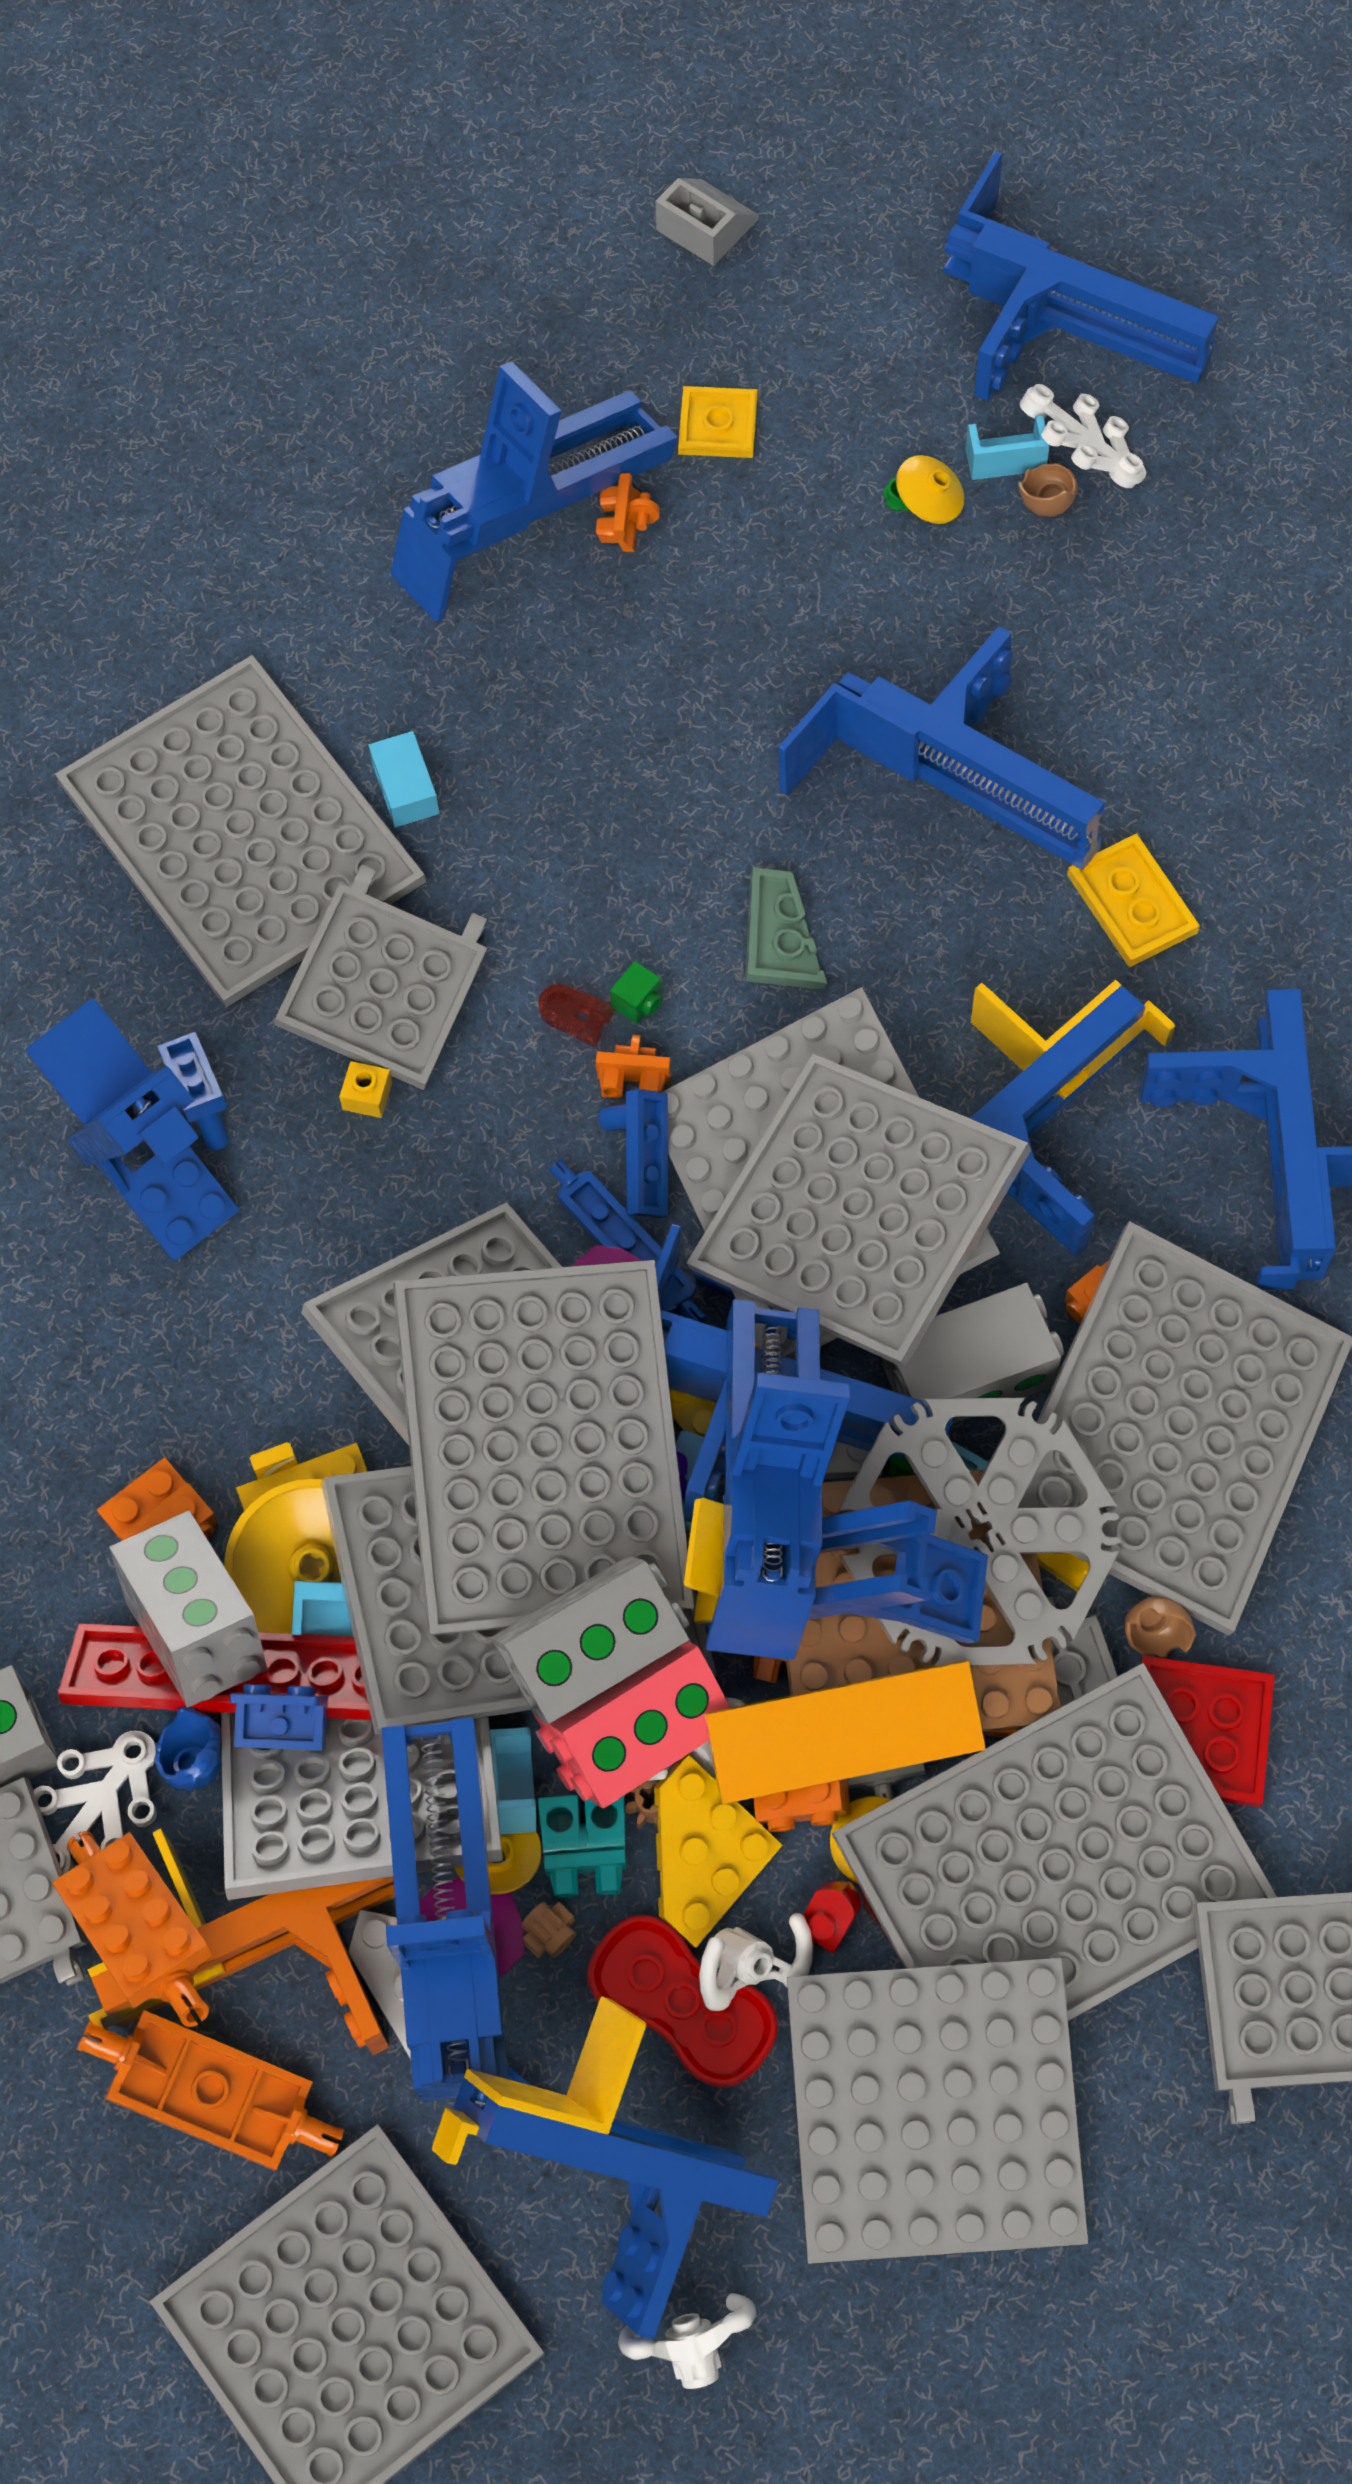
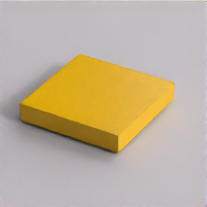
(718, 421)

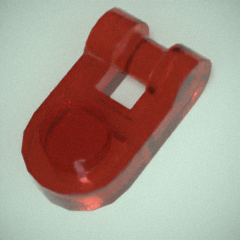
(562, 1004)

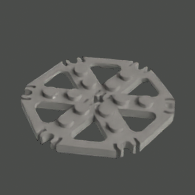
(1020, 1529)

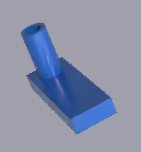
(193, 1070)
(646, 1149)

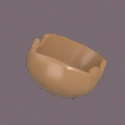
(1054, 484)
(1158, 1627)

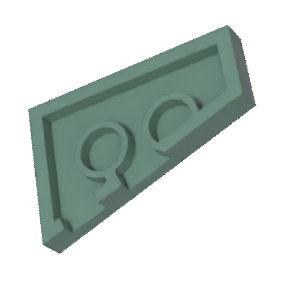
(778, 935)

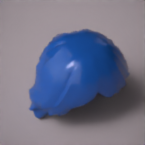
(189, 1750)

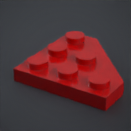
(1224, 1720)

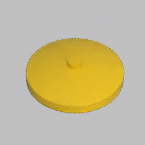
(279, 1542)

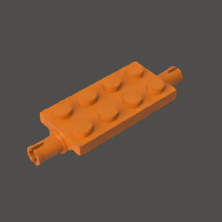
(135, 1924)
(209, 2090)

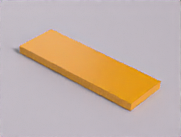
(844, 1731)

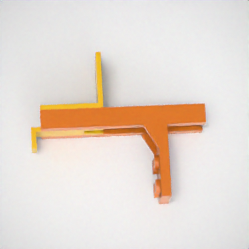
(261, 1930)

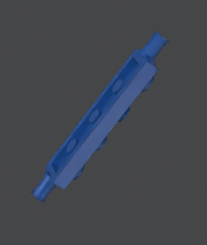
(610, 1226)

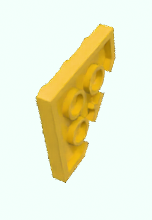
(703, 1850)

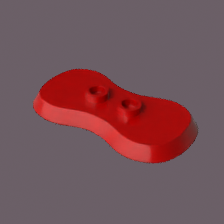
(657, 1979)

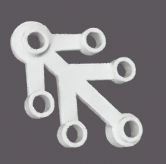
(1123, 467)
(103, 1795)

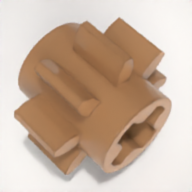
(644, 1790)
(548, 1929)

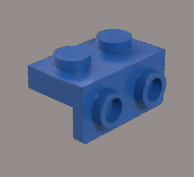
(280, 1720)

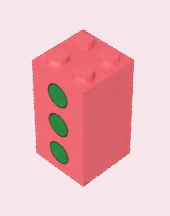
(635, 1726)

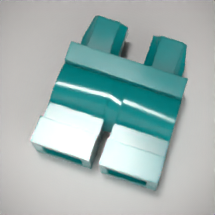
(583, 1847)

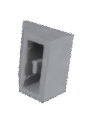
(702, 218)

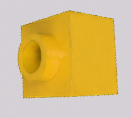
(369, 1099)

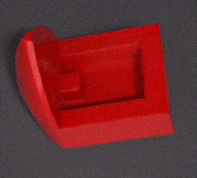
(832, 1913)

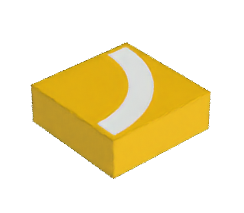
(273, 1460)

